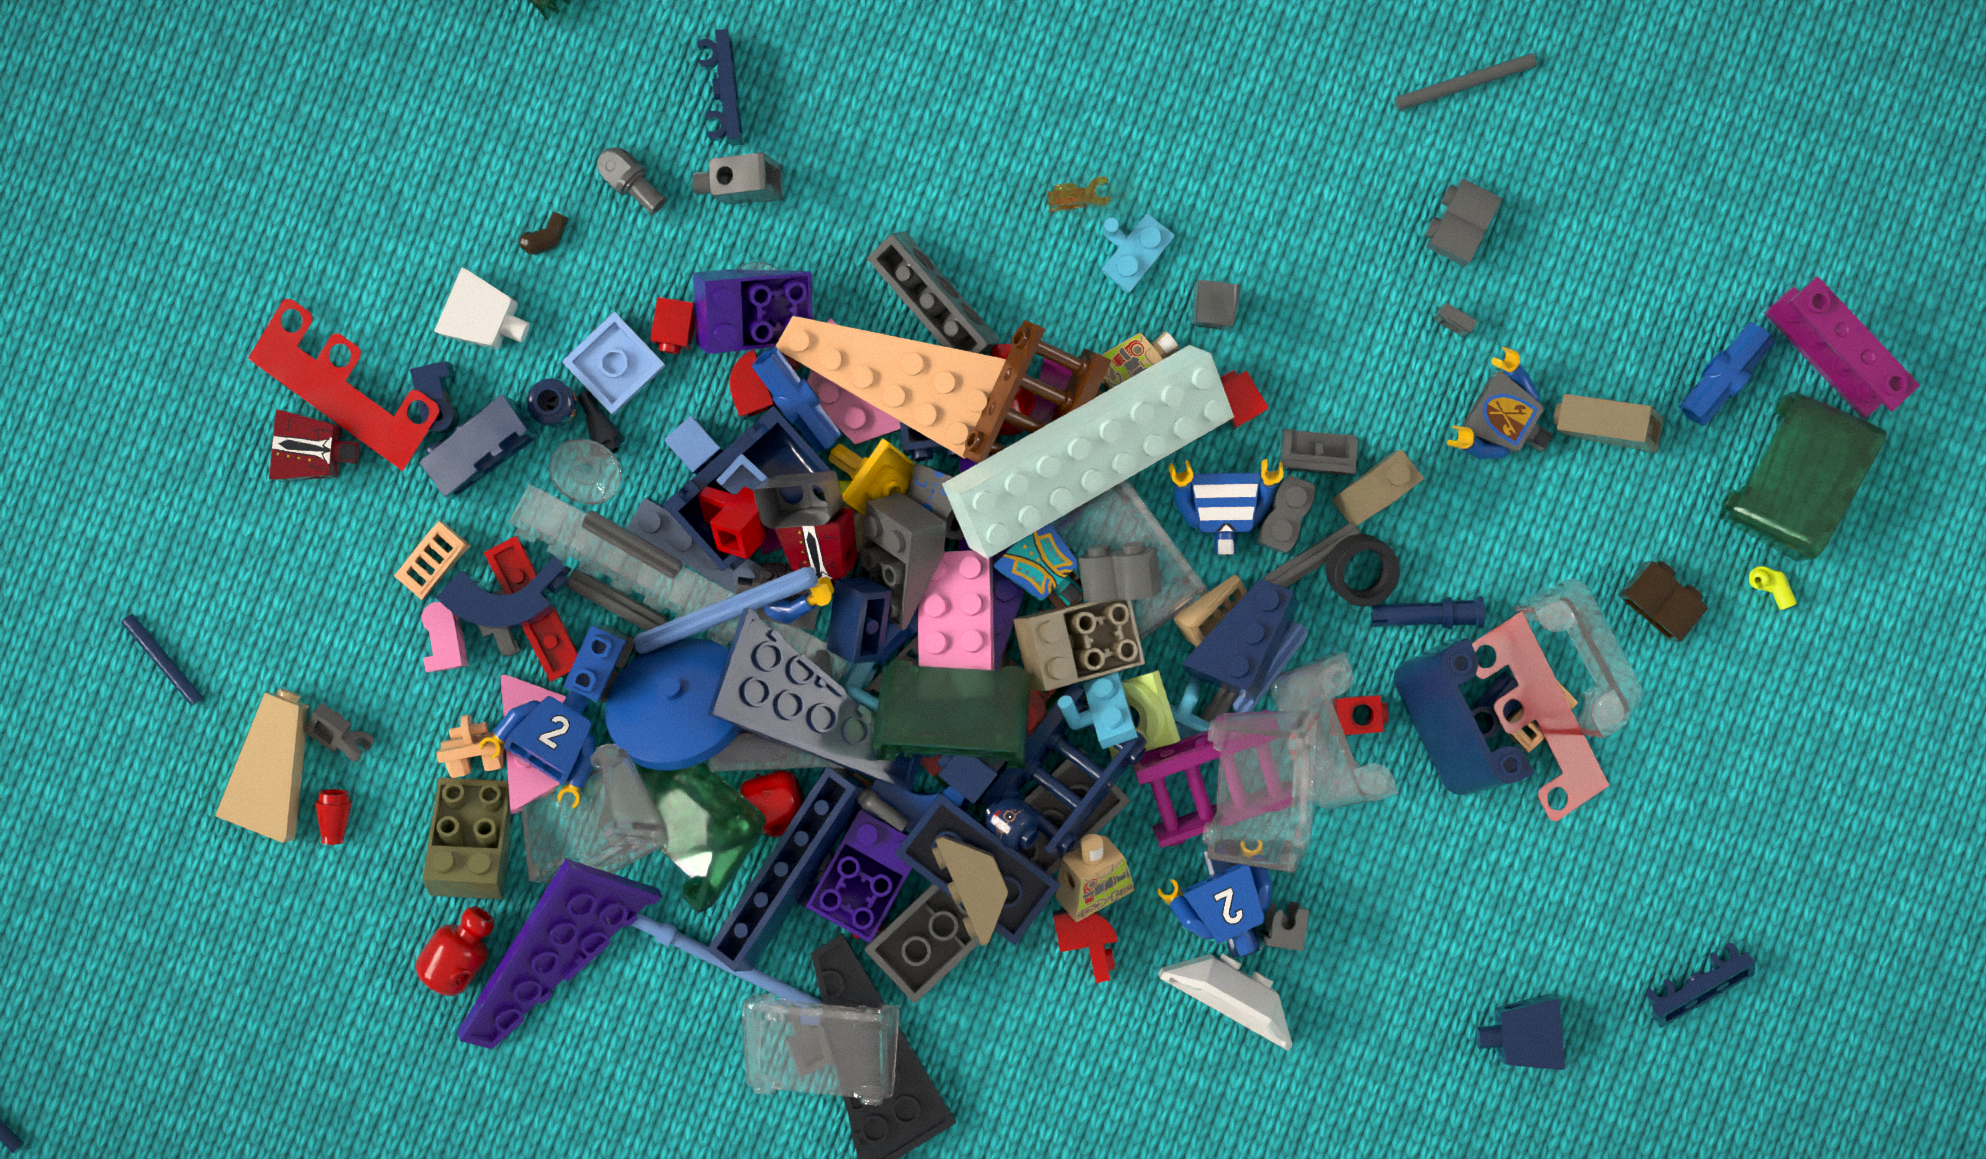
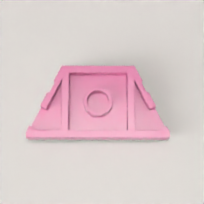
(850, 413)
(524, 780)

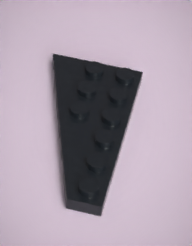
(916, 1107)

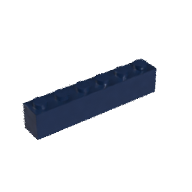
(788, 870)

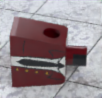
(308, 448)
(824, 547)

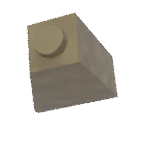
(1609, 422)
(1377, 488)

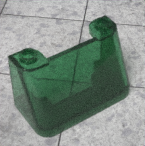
(1804, 477)
(953, 713)
(707, 828)

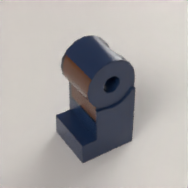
(432, 383)

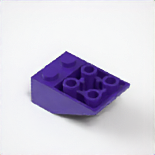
(748, 307)
(862, 877)

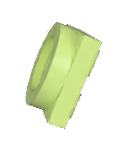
(1156, 718)

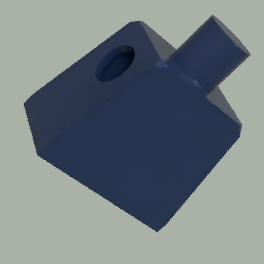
(1526, 1033)

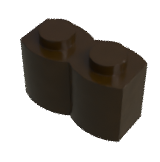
(1663, 600)

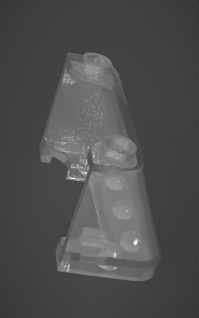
(1122, 518)
(1618, 691)
(1338, 777)
(1263, 788)
(607, 827)
(820, 1048)

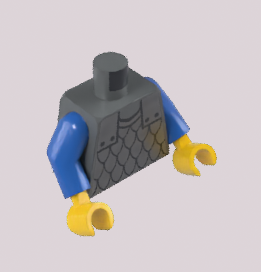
(796, 610)

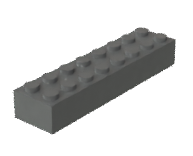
(930, 931)

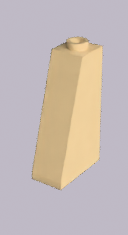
(268, 773)

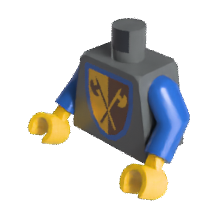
(1503, 414)

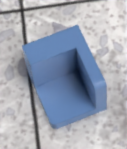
(693, 445)
(741, 474)

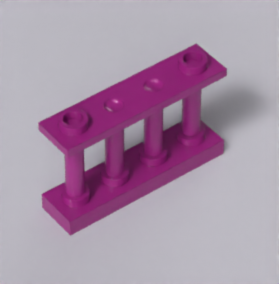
(1841, 348)
(1169, 759)

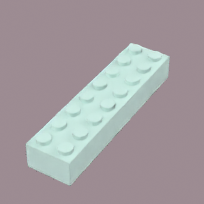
(1088, 451)

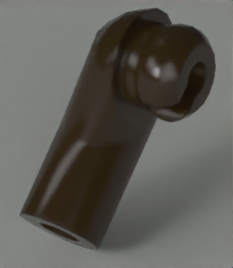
(545, 239)

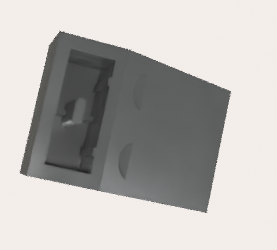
(901, 551)

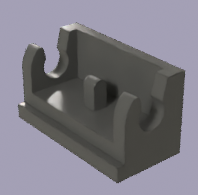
(1318, 452)
(1285, 930)

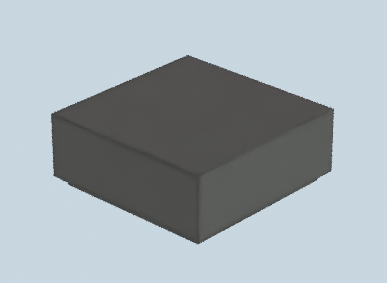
(1454, 320)

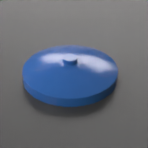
(663, 705)

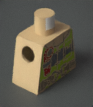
(1136, 356)
(1092, 877)

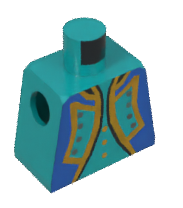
(1041, 565)

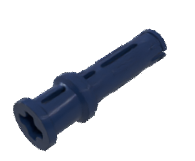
(1443, 613)

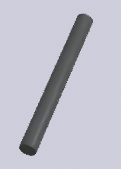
(1465, 82)

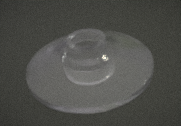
(584, 483)

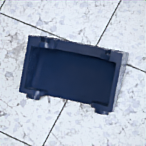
(768, 445)
(1447, 725)

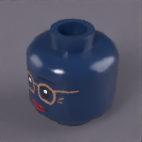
(1012, 823)

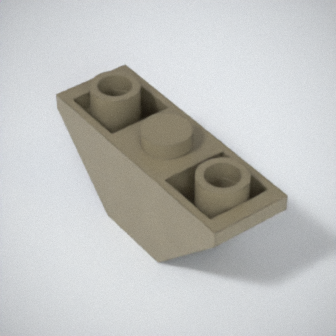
(975, 883)

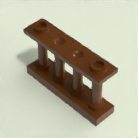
(1082, 387)

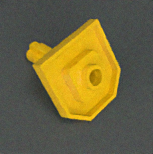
(874, 477)

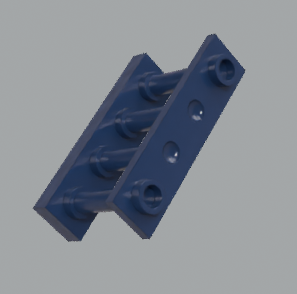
(1051, 737)

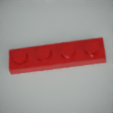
(547, 636)

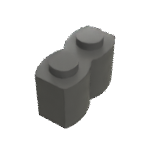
(1462, 222)
(1283, 524)
(1119, 573)

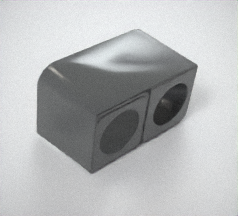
(1214, 304)
(777, 513)

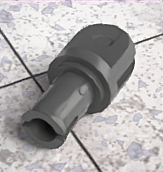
(628, 177)

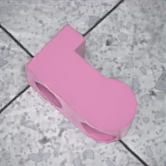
(445, 638)

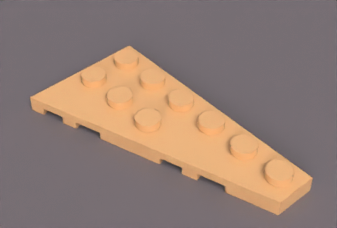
(914, 381)

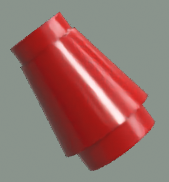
(333, 815)

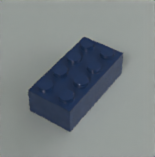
(1027, 882)

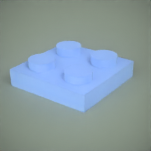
(614, 363)

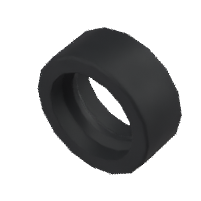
(1384, 583)

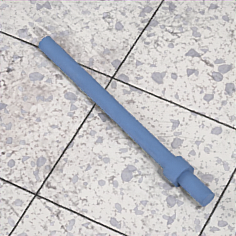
(668, 934)

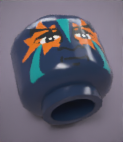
(540, 399)

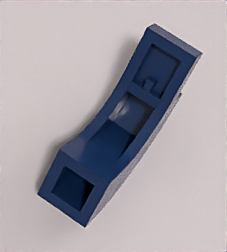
(477, 605)

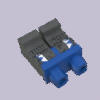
(595, 663)

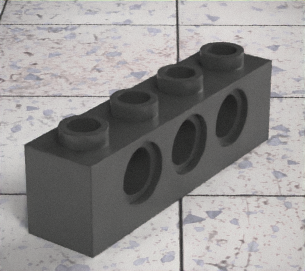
(931, 295)

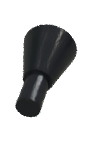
(599, 425)

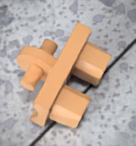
(465, 744)

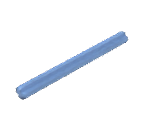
(725, 610)

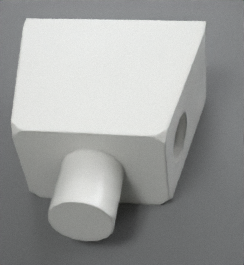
(480, 314)

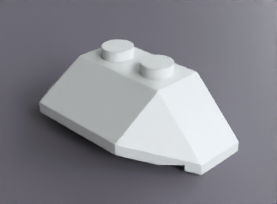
(1232, 993)

